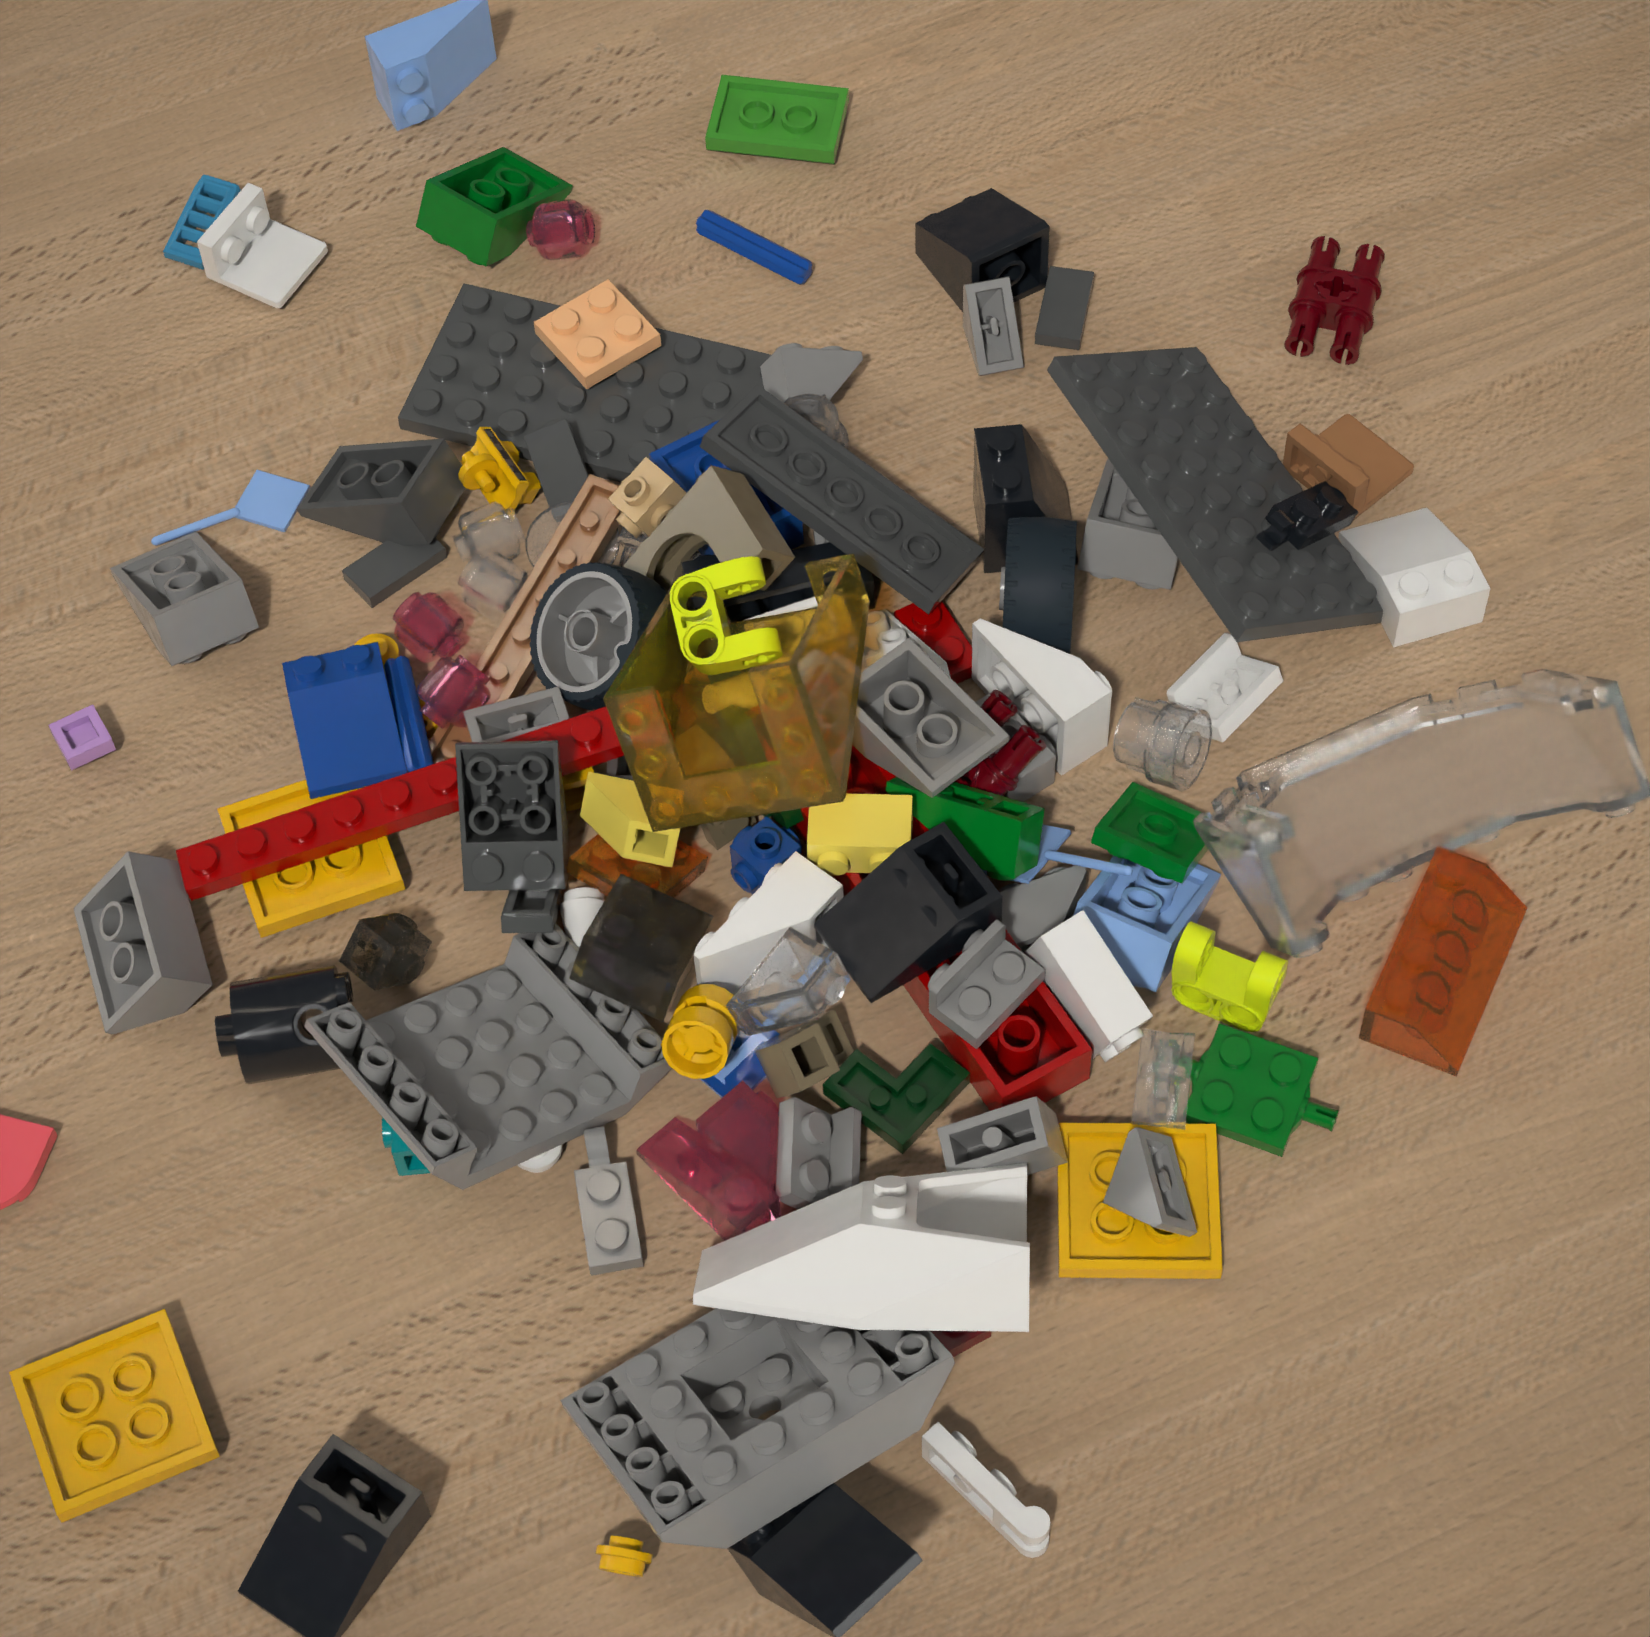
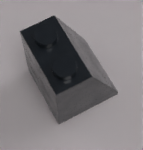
(985, 241)
(1011, 482)

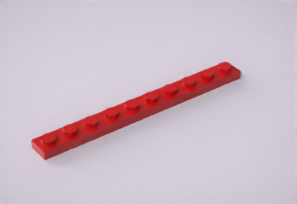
(369, 812)

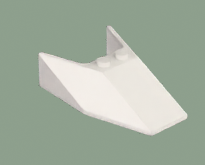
(887, 1257)

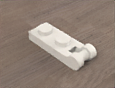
(986, 1491)

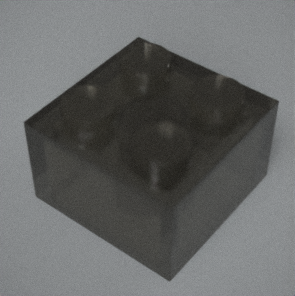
(640, 947)

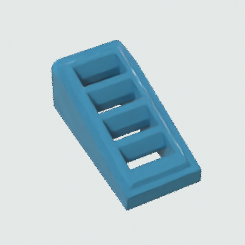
(208, 196)

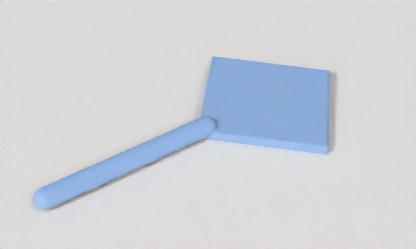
(266, 502)

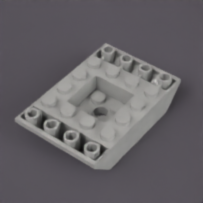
(687, 1431)

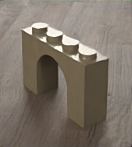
(716, 512)

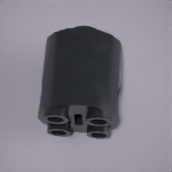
(270, 1022)

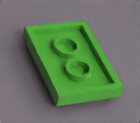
(777, 119)

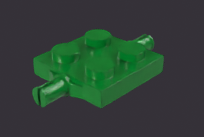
(1255, 1090)

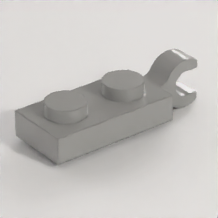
(607, 1209)

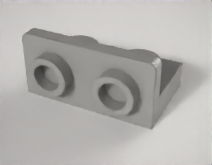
(983, 985)
(816, 1152)

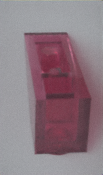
(710, 1180)

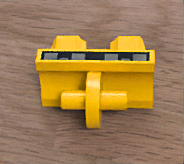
(494, 470)

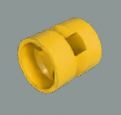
(700, 1032)

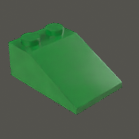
(487, 204)

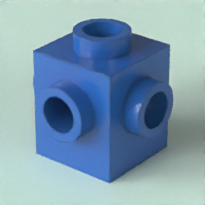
(758, 850)

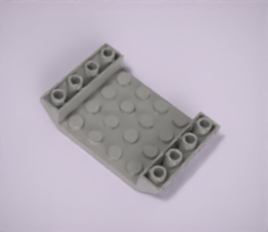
(498, 1061)

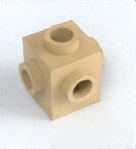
(645, 498)

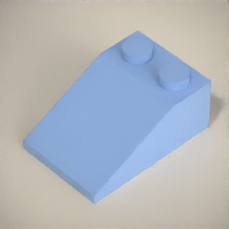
(430, 60)
(1145, 916)

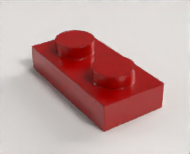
(942, 635)

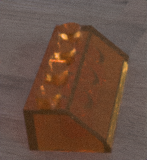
(1444, 963)

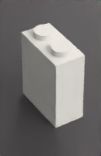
(1090, 986)

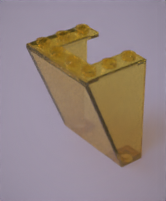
(750, 735)

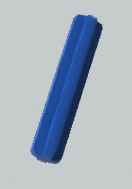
(754, 247)
(408, 713)

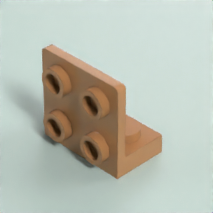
(1348, 459)

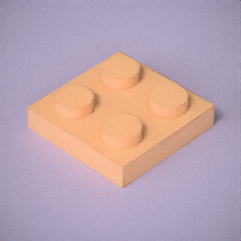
(597, 334)

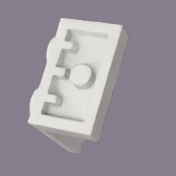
(257, 253)

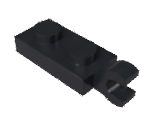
(1307, 517)

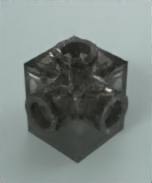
(386, 951)

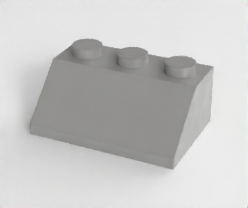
(142, 943)

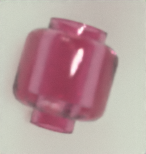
(561, 229)
(428, 627)
(451, 689)

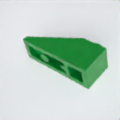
(993, 829)

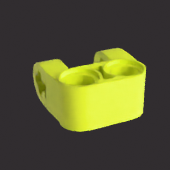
(710, 621)
(1225, 983)

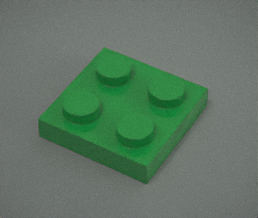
(1152, 833)

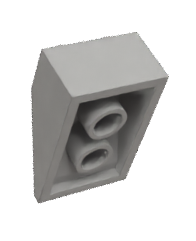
(1123, 539)
(186, 598)
(920, 721)

